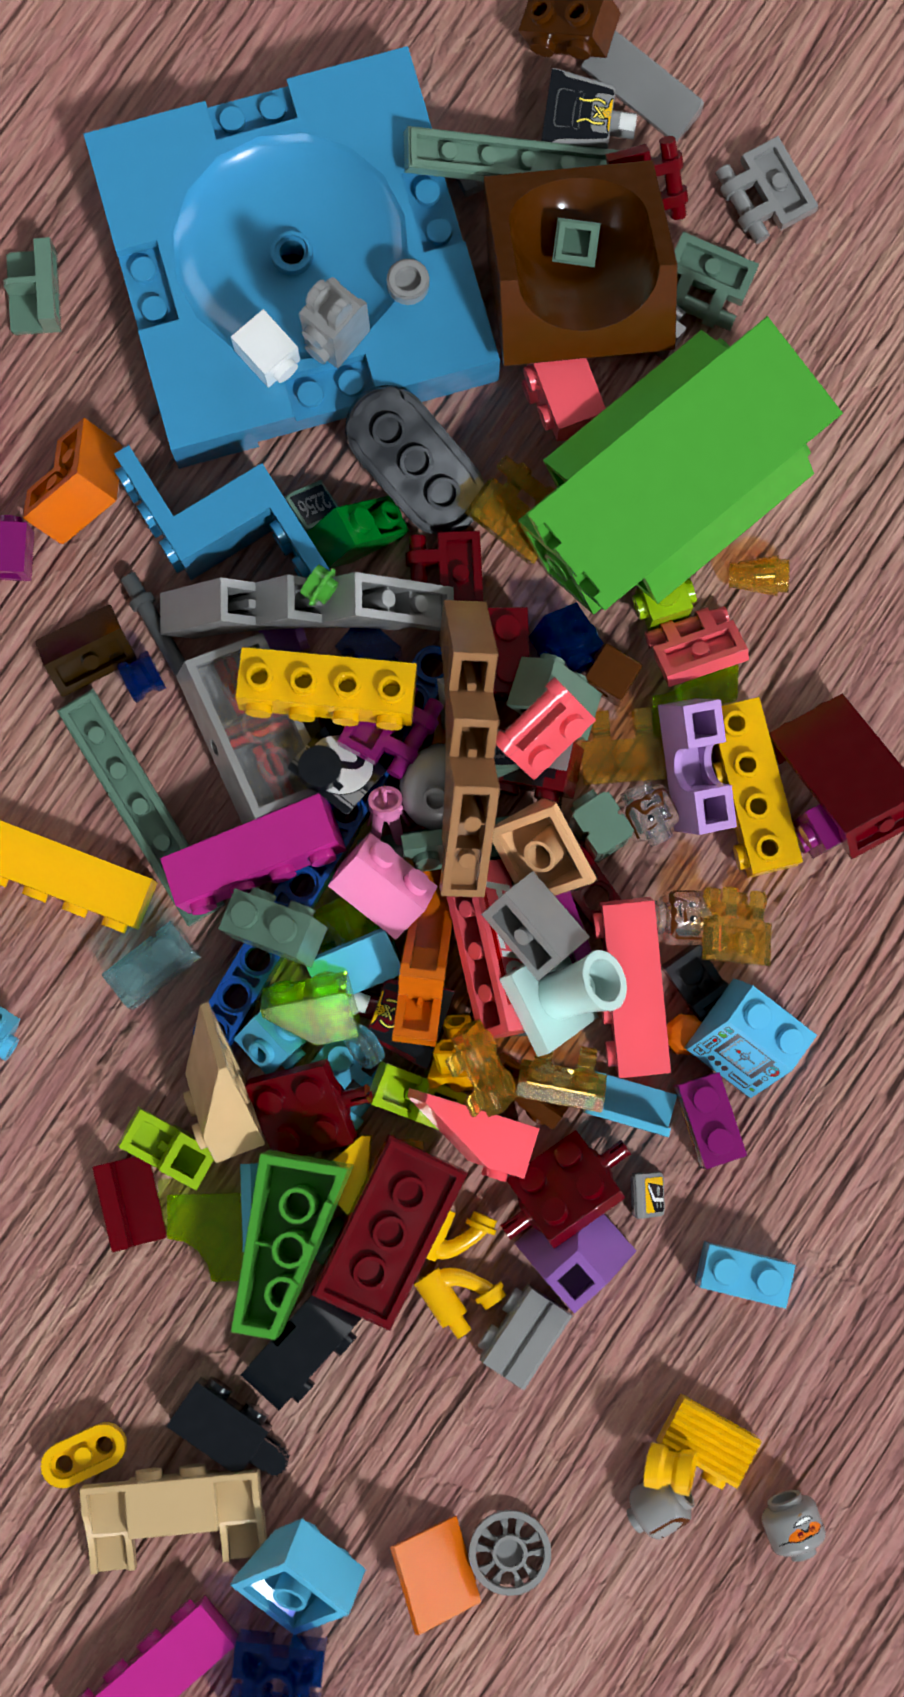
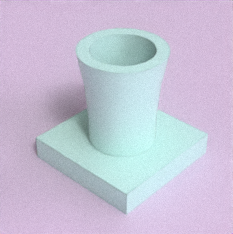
(565, 997)

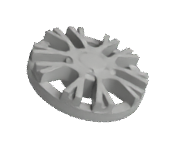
(509, 1552)

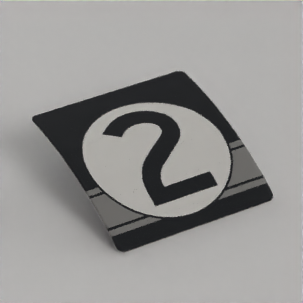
(356, 773)

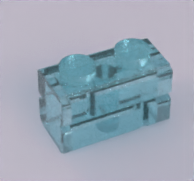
(151, 965)

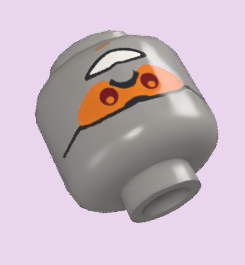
(793, 1525)

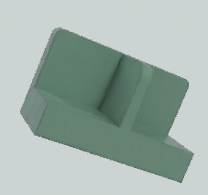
(34, 289)

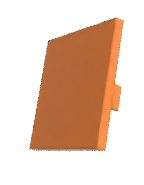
(435, 1575)

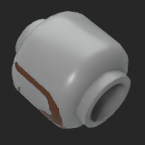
(658, 1510)

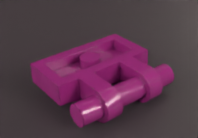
(370, 741)

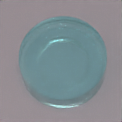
(366, 1048)

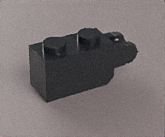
(228, 1429)

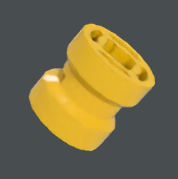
(670, 1468)

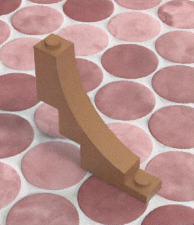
(471, 736)

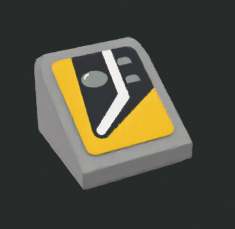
(647, 1195)

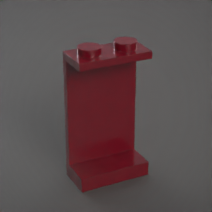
(846, 772)

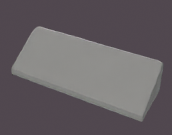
(646, 87)

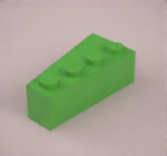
(285, 1229)

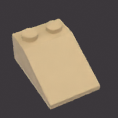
(219, 1093)

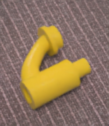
(448, 1249)
(445, 1304)

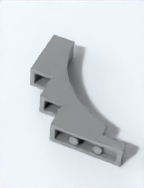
(276, 603)

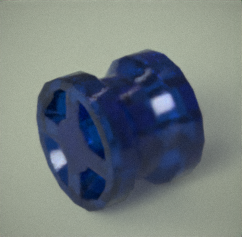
(141, 676)

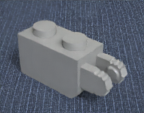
(333, 322)

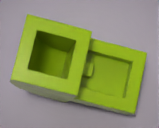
(391, 1090)
(166, 1148)

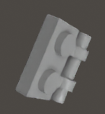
(778, 184)

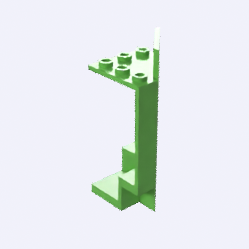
(678, 467)

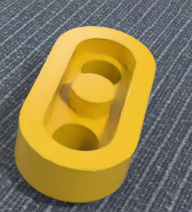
(85, 1455)

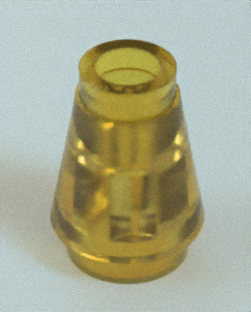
(761, 575)

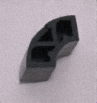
(294, 1356)

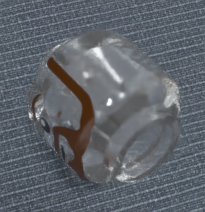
(649, 812)
(681, 917)

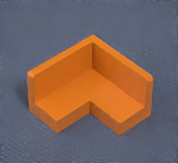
(78, 484)

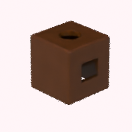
(613, 674)

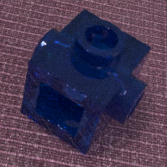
(568, 636)

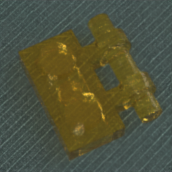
(499, 508)

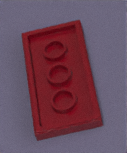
(389, 1232)

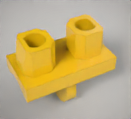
(439, 1072)

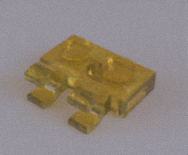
(623, 759)
(734, 939)
(478, 1056)
(563, 1085)

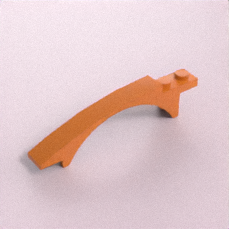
(424, 963)

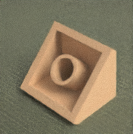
(542, 843)

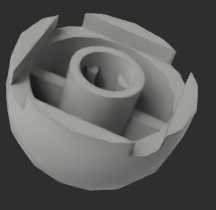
(424, 787)

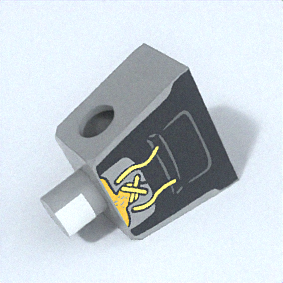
(583, 113)

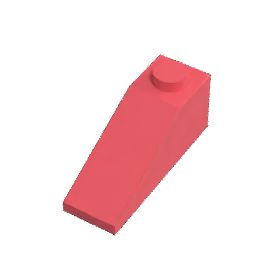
(492, 1142)

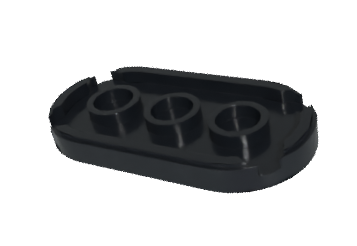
(413, 458)

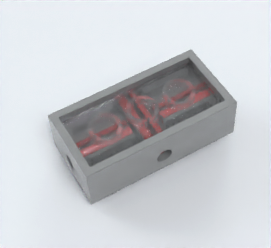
(246, 749)

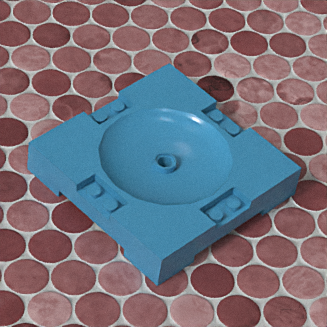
(227, 191)

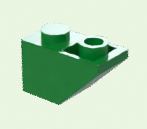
(357, 530)

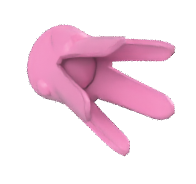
(386, 806)

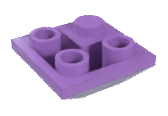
(581, 1263)

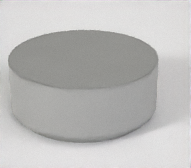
(408, 281)

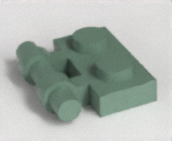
(715, 272)

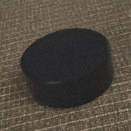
(319, 768)

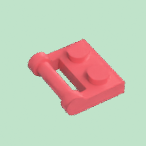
(545, 729)

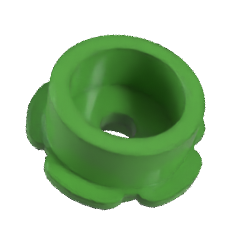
(320, 585)

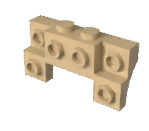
(172, 1505)

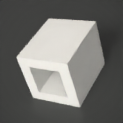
(266, 349)

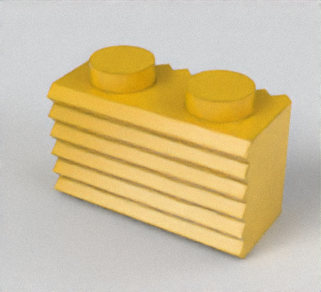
(721, 1445)

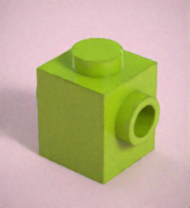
(673, 607)

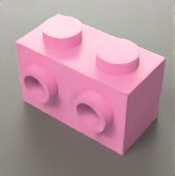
(383, 886)

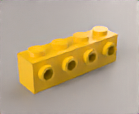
(326, 688)
(761, 808)

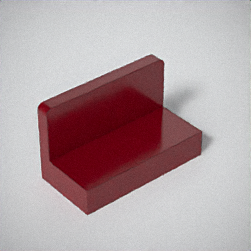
(129, 1203)

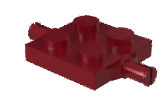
(305, 1108)
(566, 1189)

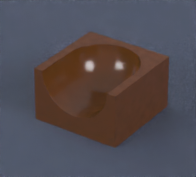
(576, 310)

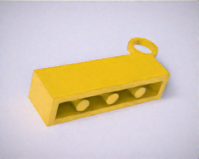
(73, 877)

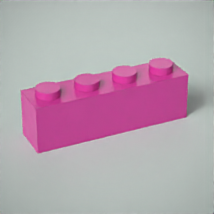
(253, 855)
(172, 1658)

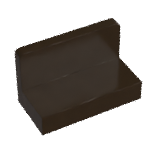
(85, 650)

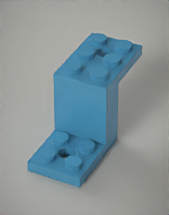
(219, 522)

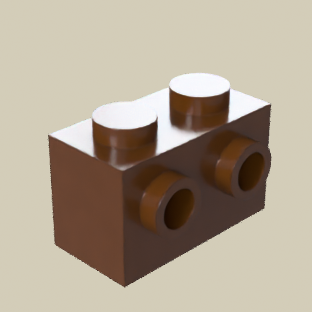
(570, 27)

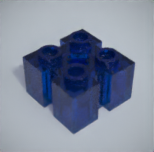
(261, 1660)

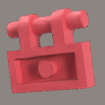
(697, 645)

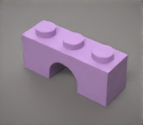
(688, 737)

